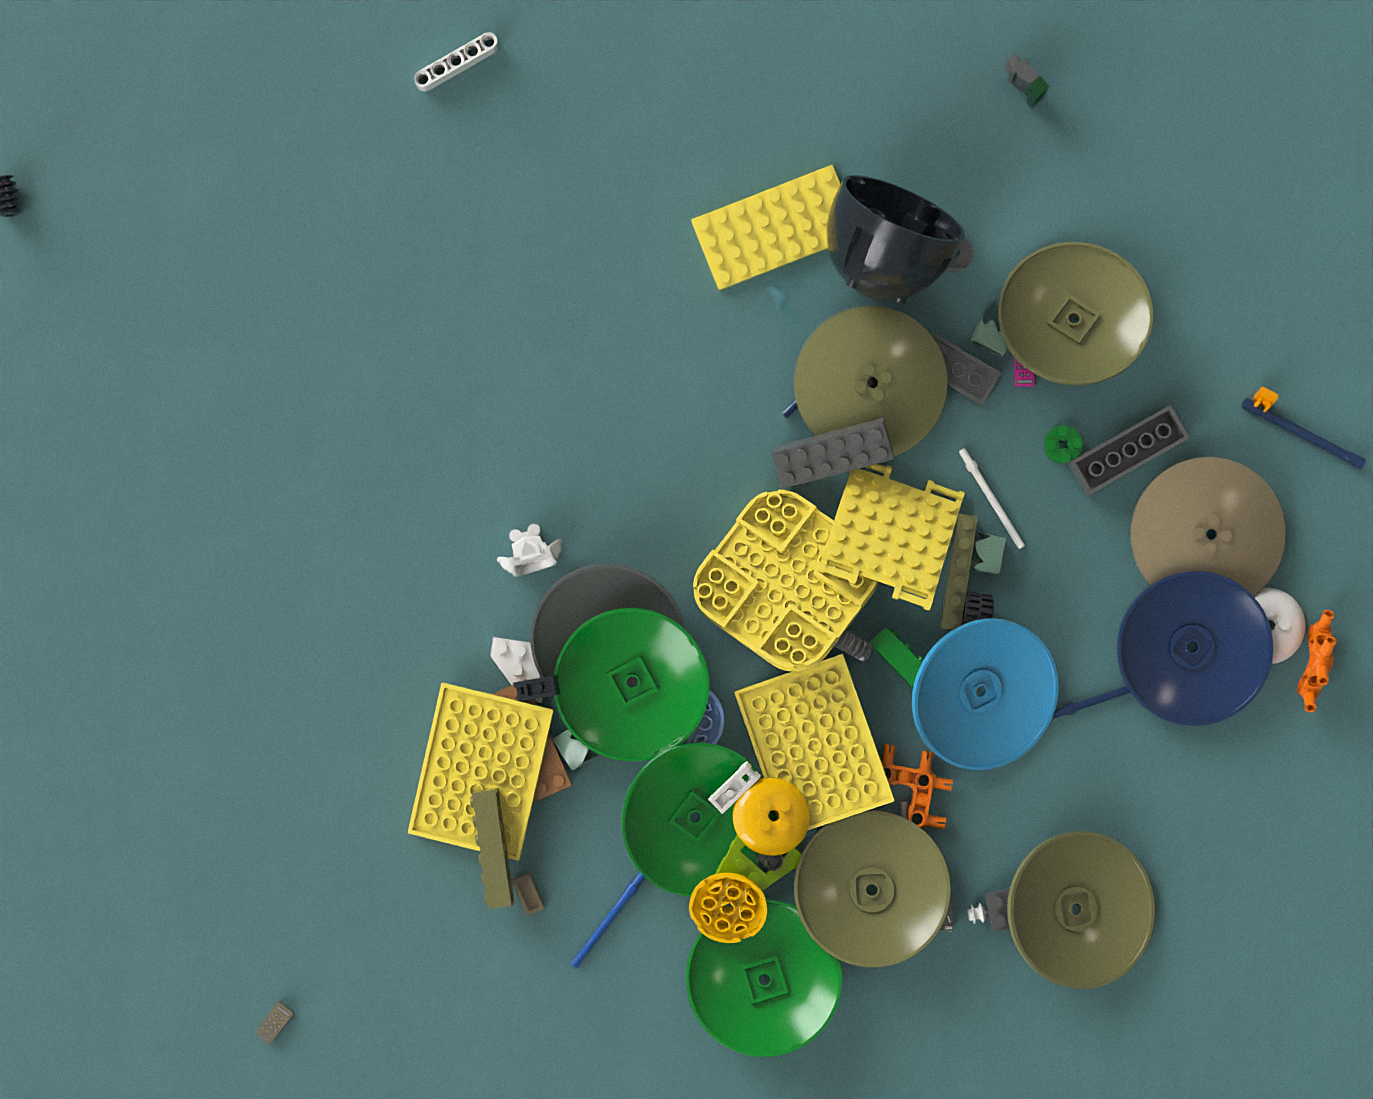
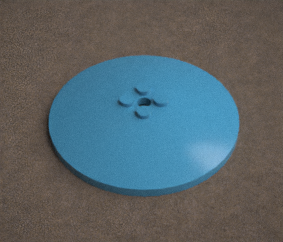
(1015, 700)

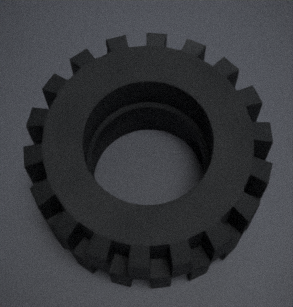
(977, 607)

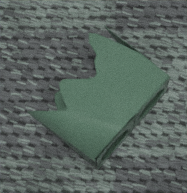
(989, 335)
(990, 552)
(573, 750)

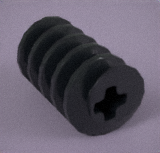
(7, 204)

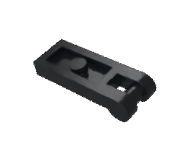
(537, 688)

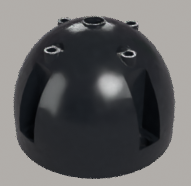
(889, 238)

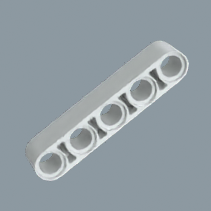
(460, 53)

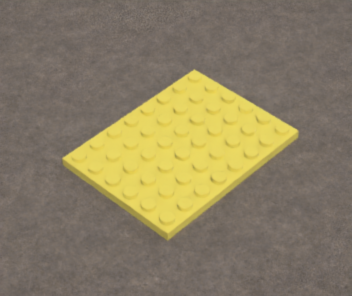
(818, 739)
(477, 746)

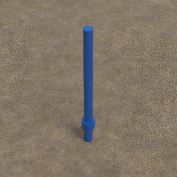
(631, 889)

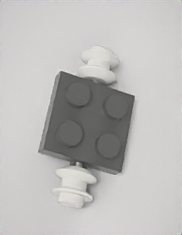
(996, 910)

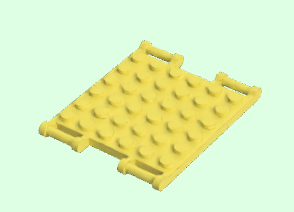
(892, 533)

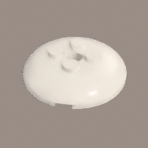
(1286, 621)

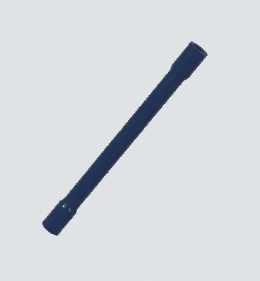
(1349, 457)

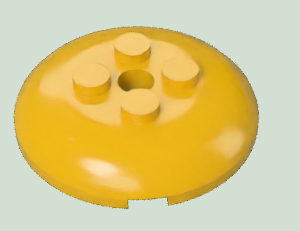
(756, 828)
(725, 922)

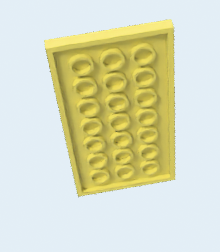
(768, 228)

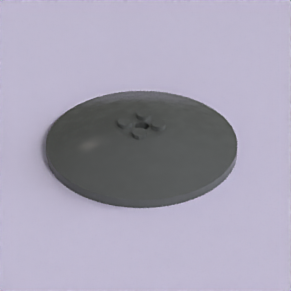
(585, 595)

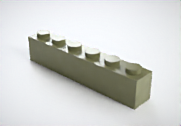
(958, 572)
(493, 848)

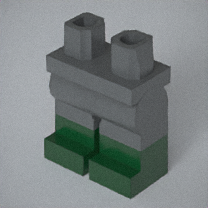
(1026, 79)

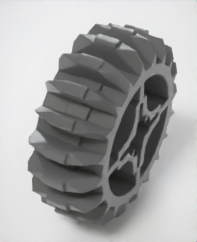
(854, 646)

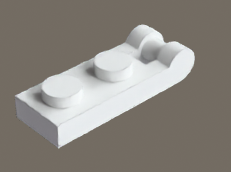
(734, 787)

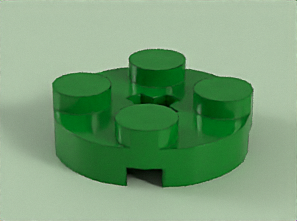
(1063, 433)

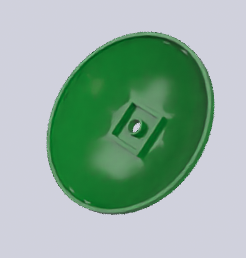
(622, 718)
(658, 810)
(771, 1017)

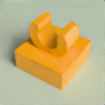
(1265, 398)

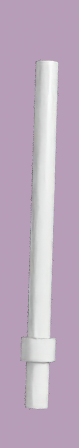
(971, 465)

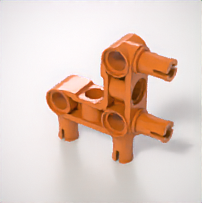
(1320, 661)
(921, 794)

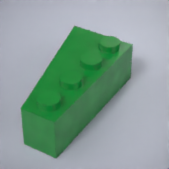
(897, 654)

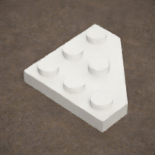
(514, 660)

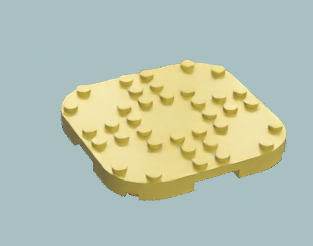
(768, 586)

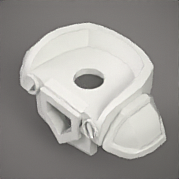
(530, 552)

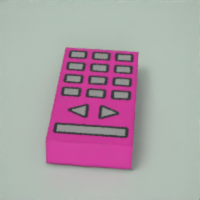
(1022, 376)

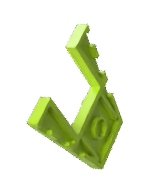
(738, 863)

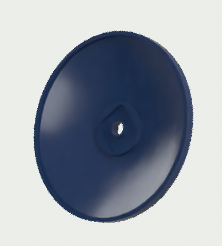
(1230, 653)

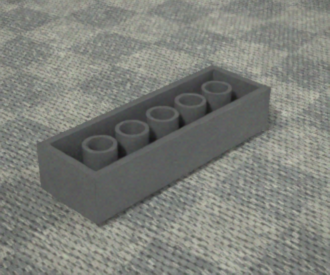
(1128, 450)
(832, 453)

